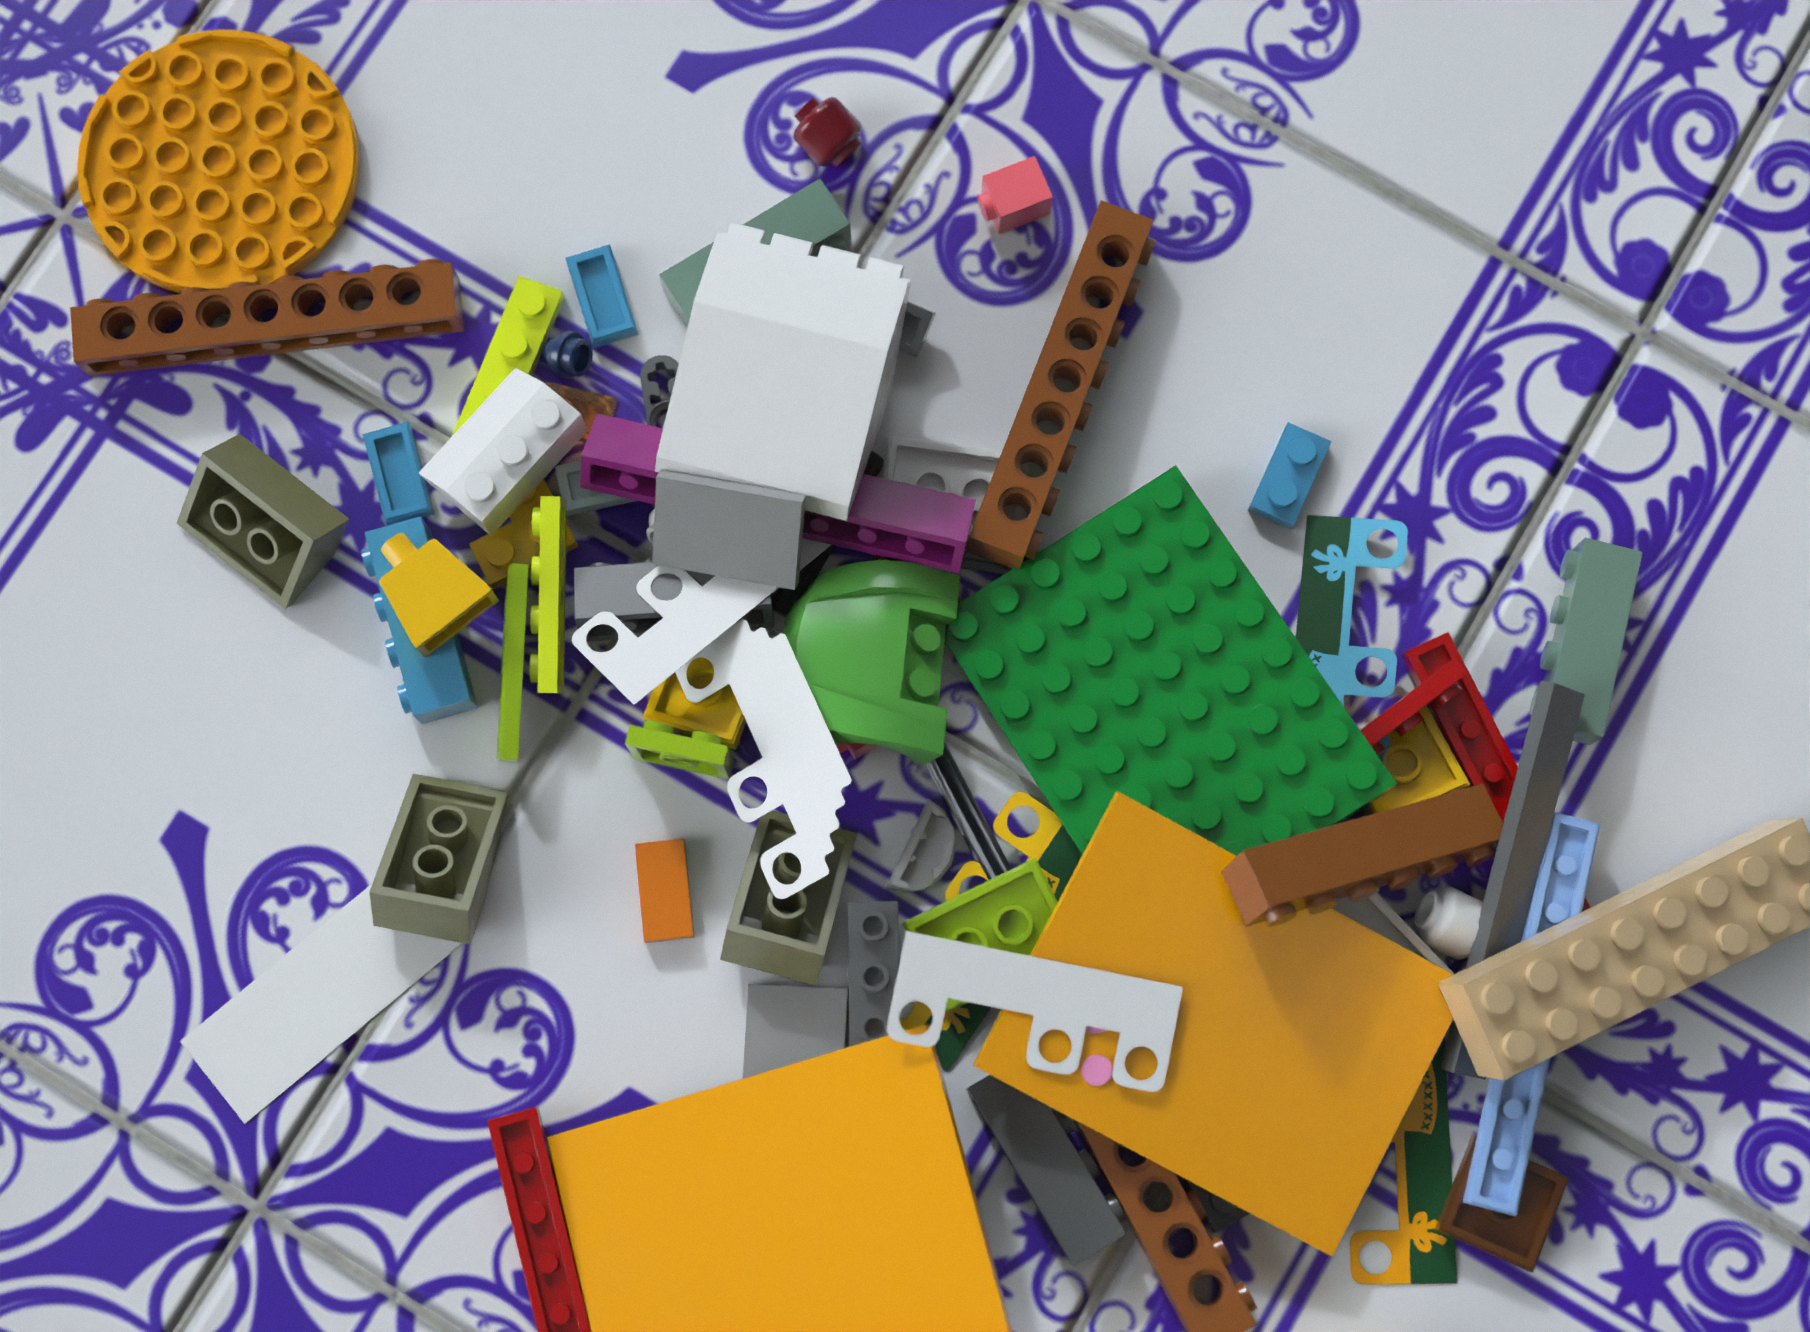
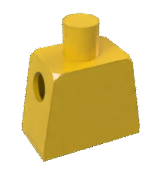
(432, 591)

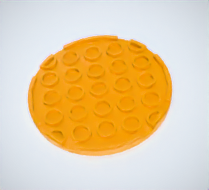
(219, 162)

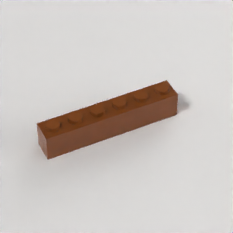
(1363, 855)

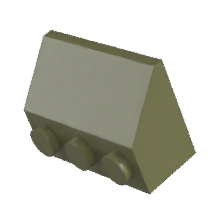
(261, 519)

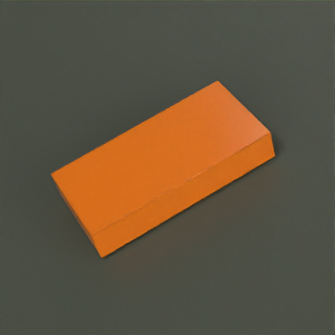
(664, 890)

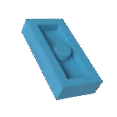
(1289, 475)

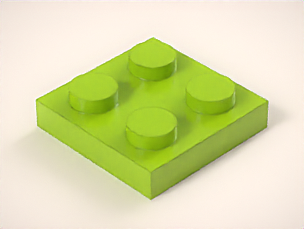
(697, 754)

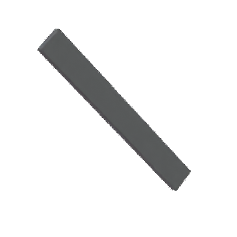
(1522, 839)

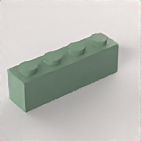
(804, 215)
(1591, 628)

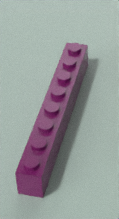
(884, 518)

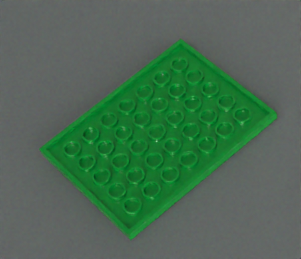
(1163, 675)

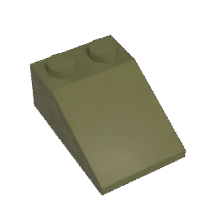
(439, 859)
(787, 933)

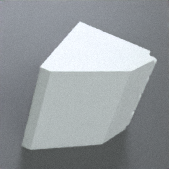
(785, 368)

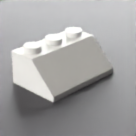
(505, 450)

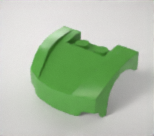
(876, 652)

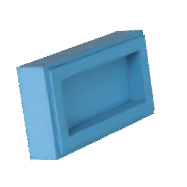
(601, 296)
(396, 473)

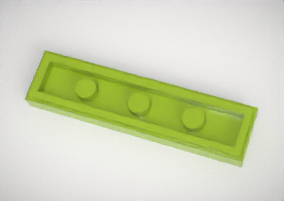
(512, 663)

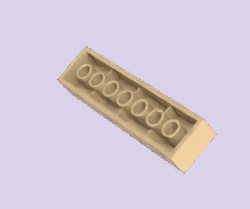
(1633, 949)

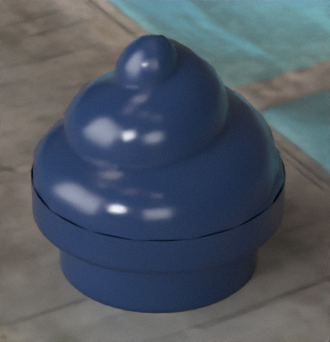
(568, 354)

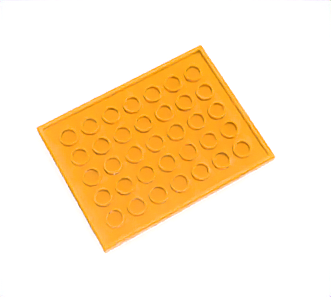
(1285, 1039)
(784, 1205)

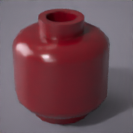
(827, 131)

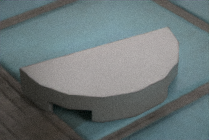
(927, 852)

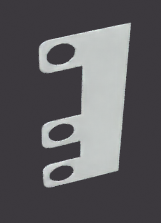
(686, 627)
(1052, 991)

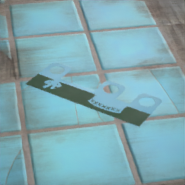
(1326, 598)

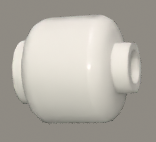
(1448, 921)

